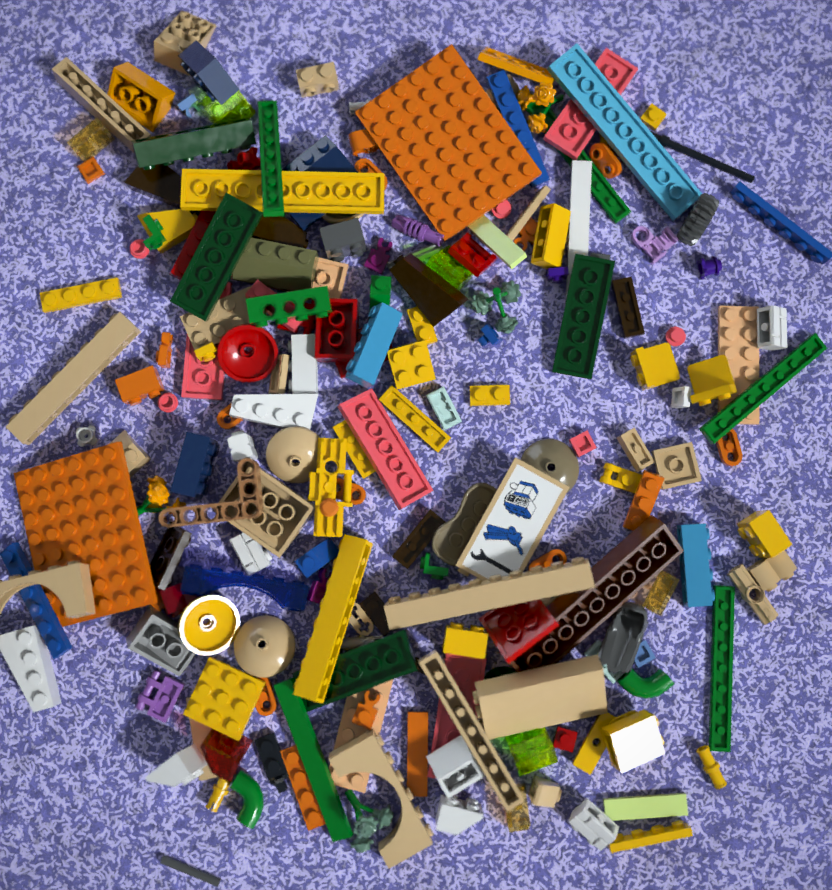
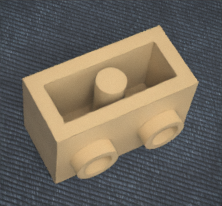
(317, 79)

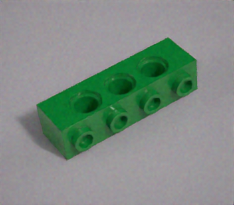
(257, 305)

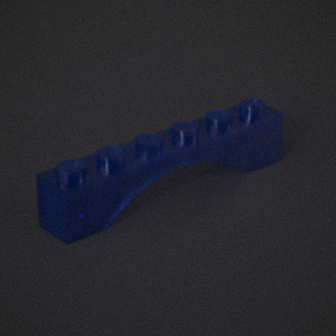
(202, 581)

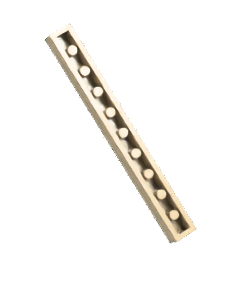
(489, 594)

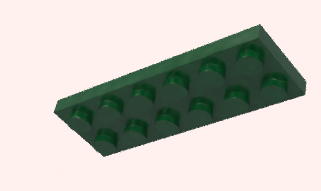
(216, 257)
(583, 316)
(367, 668)

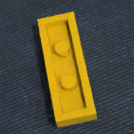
(354, 449)

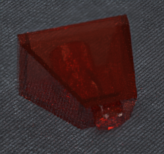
(224, 753)

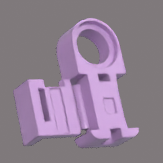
(654, 247)

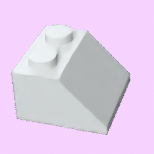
(180, 768)

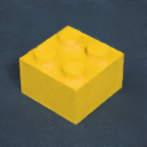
(410, 364)
(763, 534)
(465, 641)

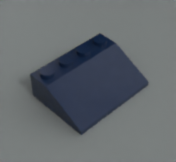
(320, 157)

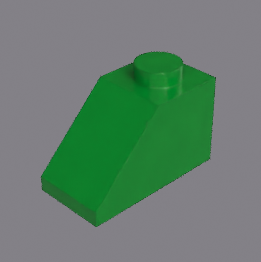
(380, 290)

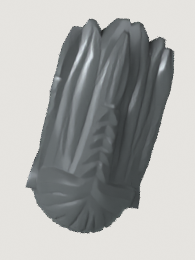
(623, 637)

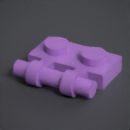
(165, 698)

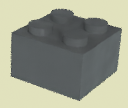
(343, 240)

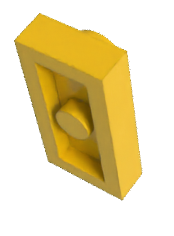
(421, 326)
(489, 395)

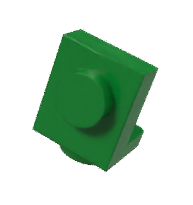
(157, 237)
(436, 572)

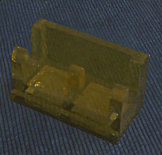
(91, 140)
(660, 593)
(518, 817)

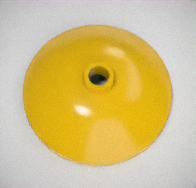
(217, 632)

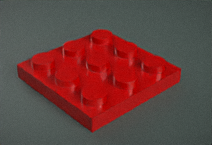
(518, 627)

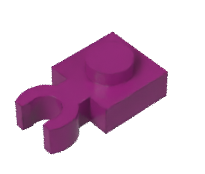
(378, 258)
(318, 589)

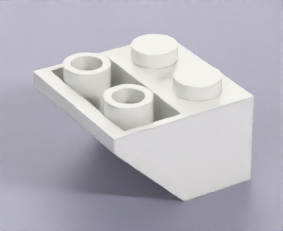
(455, 766)
(457, 814)

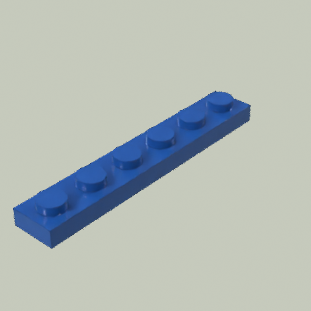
(512, 113)
(786, 227)
(37, 603)

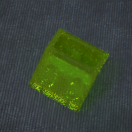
(234, 108)
(449, 268)
(531, 750)

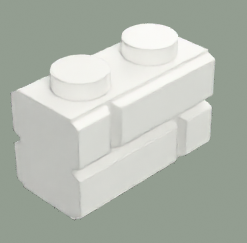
(771, 328)
(242, 446)
(251, 554)
(593, 824)

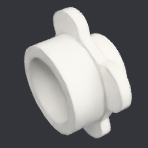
(81, 432)

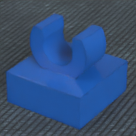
(490, 335)

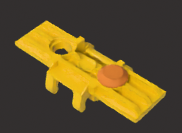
(322, 490)

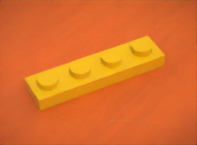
(81, 295)
(414, 419)
(656, 835)

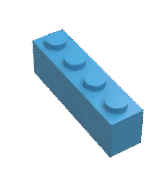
(373, 345)
(694, 565)

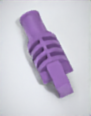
(417, 230)

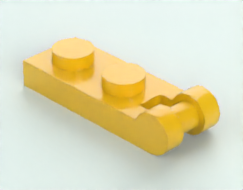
(625, 479)

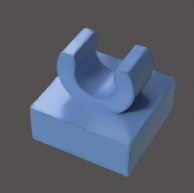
(186, 103)

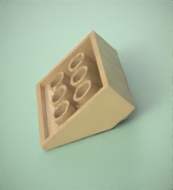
(282, 516)

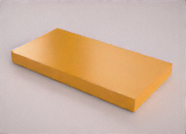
(515, 65)

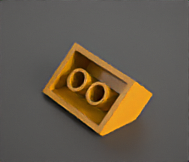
(140, 95)

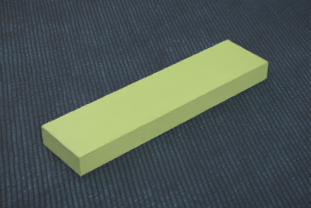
(497, 242)
(646, 806)

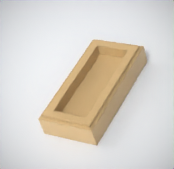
(279, 375)

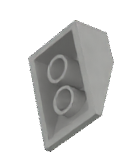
(159, 641)

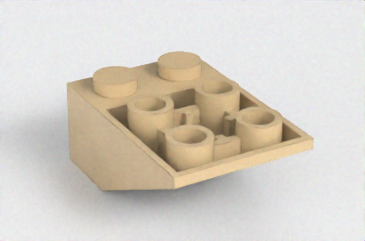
(180, 35)

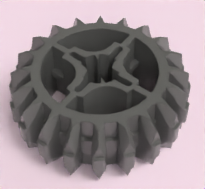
(698, 219)

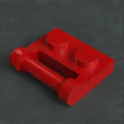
(469, 258)

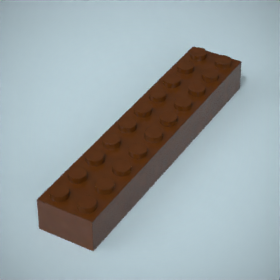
(616, 580)

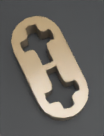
(364, 617)

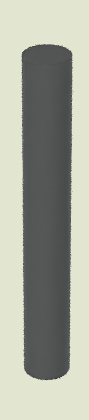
(189, 870)

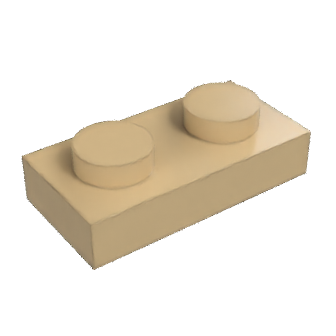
(635, 449)

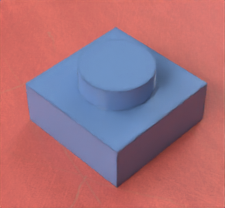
(643, 654)

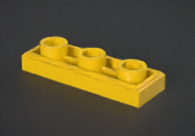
(588, 753)

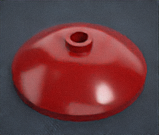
(247, 365)

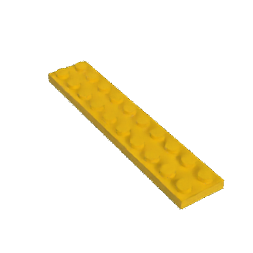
(301, 190)

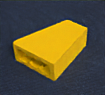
(176, 226)

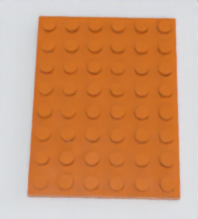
(448, 143)
(88, 514)

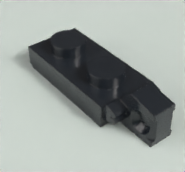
(272, 760)

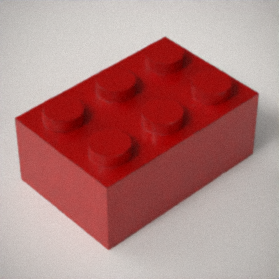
(338, 332)

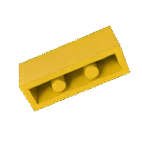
(550, 236)

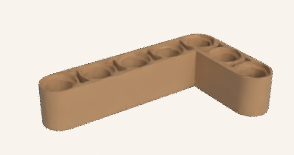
(221, 509)

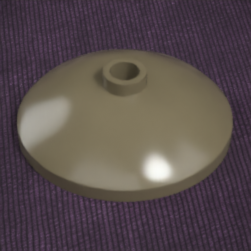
(555, 453)

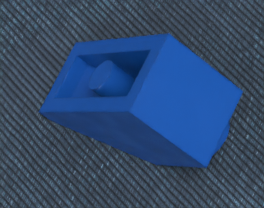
(317, 557)

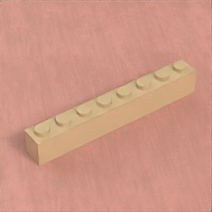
(73, 378)
(471, 730)

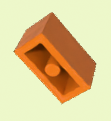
(140, 385)

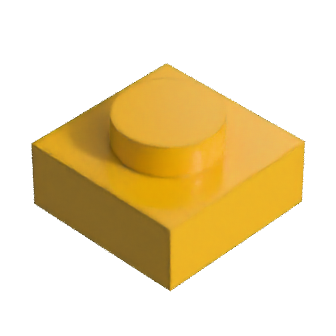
(653, 117)
(206, 352)

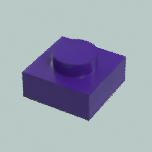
(557, 274)

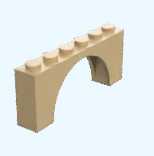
(69, 583)
(369, 756)

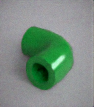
(645, 687)
(252, 799)

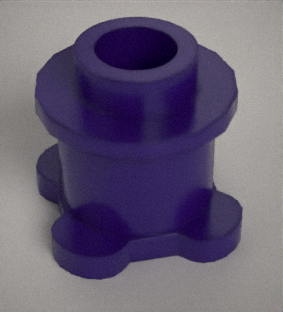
(709, 267)

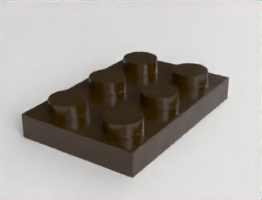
(169, 555)

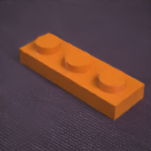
(643, 500)

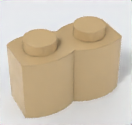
(769, 571)

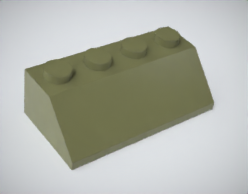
(277, 265)

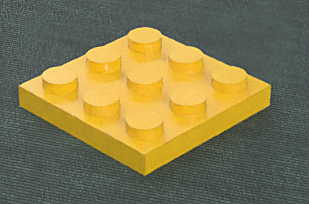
(224, 698)

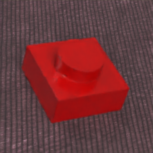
(565, 739)

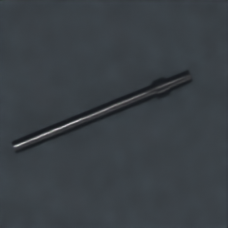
(666, 142)

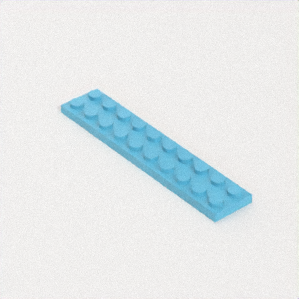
(624, 131)

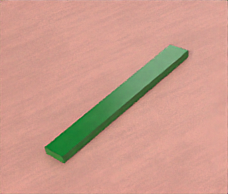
(270, 159)
(600, 187)
(762, 388)
(721, 669)
(313, 761)

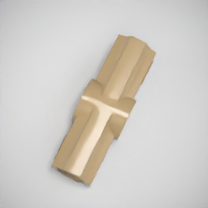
(760, 604)

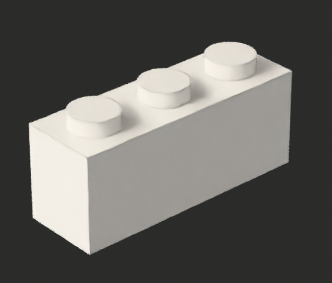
(303, 364)

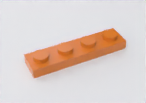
(302, 788)

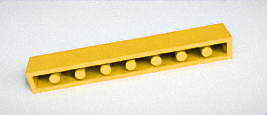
(332, 619)

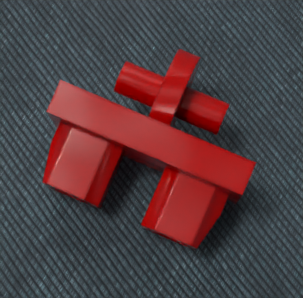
(245, 161)

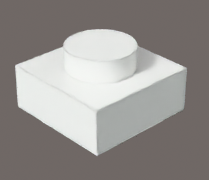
(681, 397)

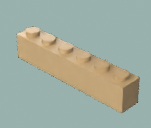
(98, 103)

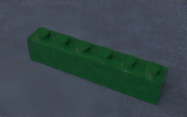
(194, 142)

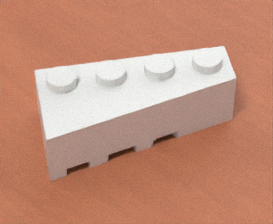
(275, 409)
(31, 667)

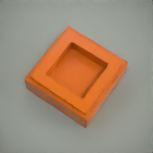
(90, 170)

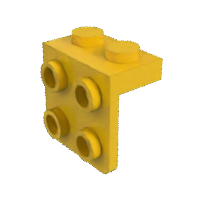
(654, 366)
(711, 380)

